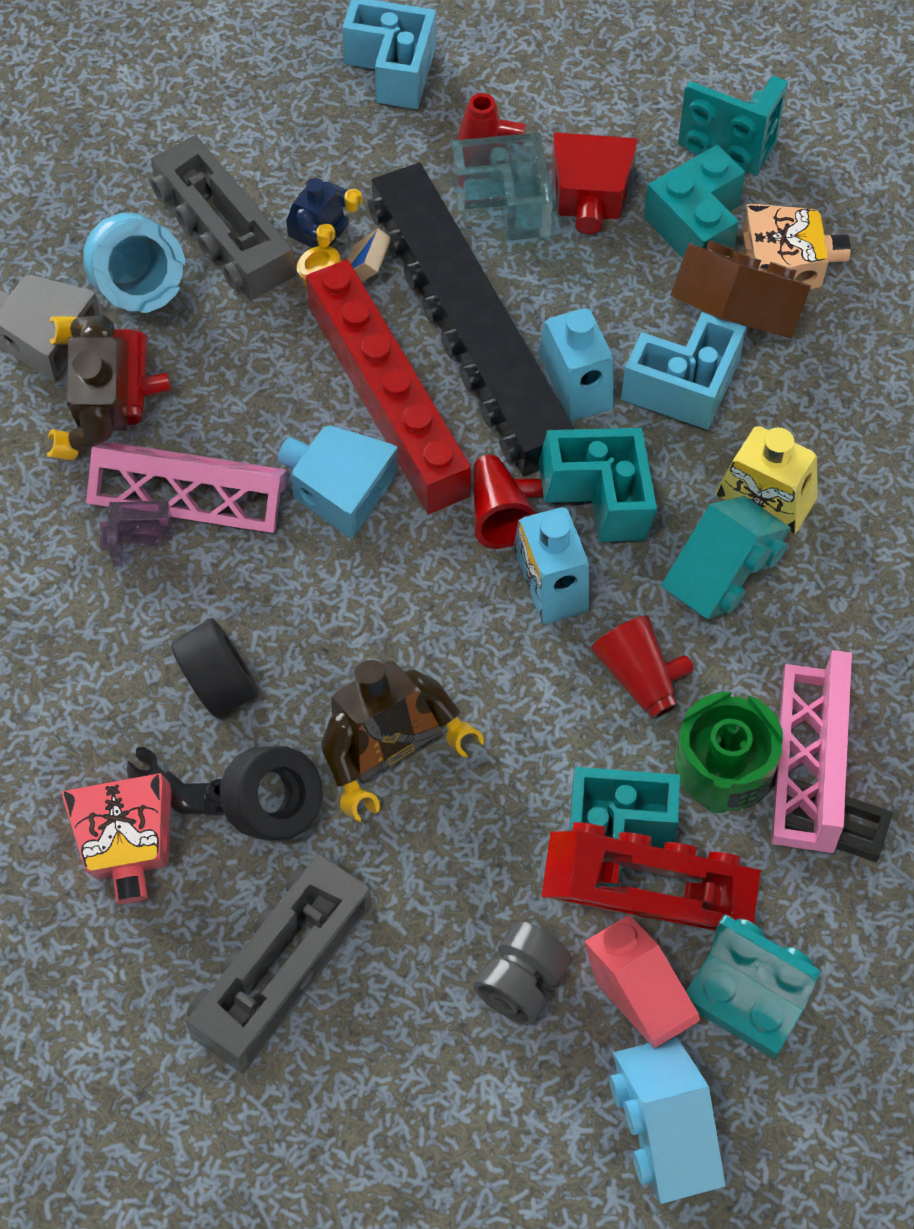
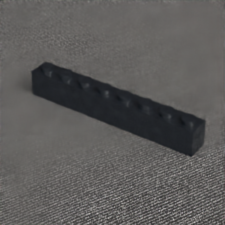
(468, 313)

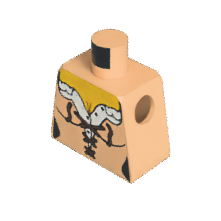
(793, 240)

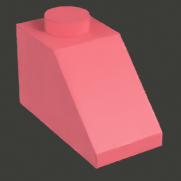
(640, 981)

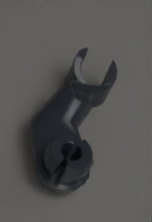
(185, 797)

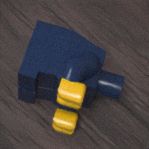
(318, 213)

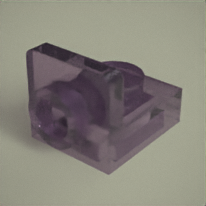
(135, 522)

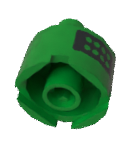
(728, 751)

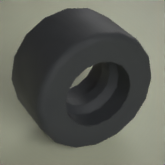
(214, 668)
(301, 790)

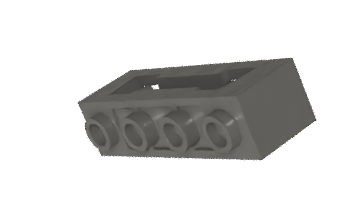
(182, 179)
(332, 907)

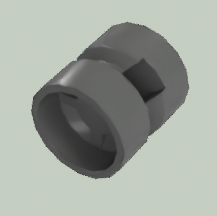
(519, 979)

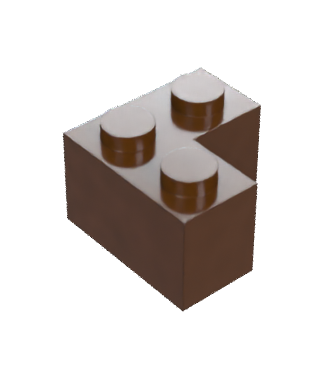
(740, 289)

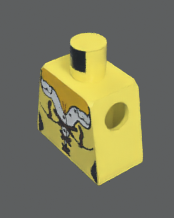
(774, 475)

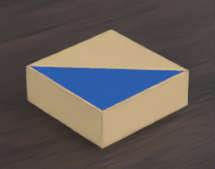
(369, 253)

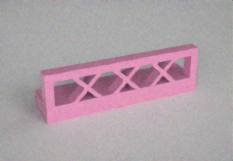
(191, 468)
(831, 750)

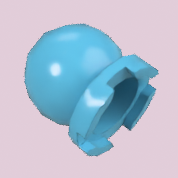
(133, 262)

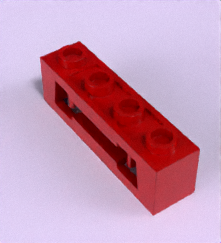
(577, 866)

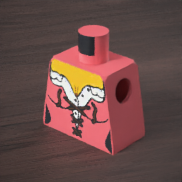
(122, 831)

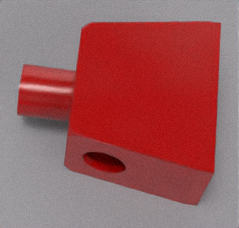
(592, 177)

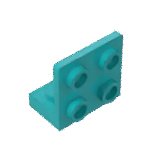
(738, 127)
(753, 985)

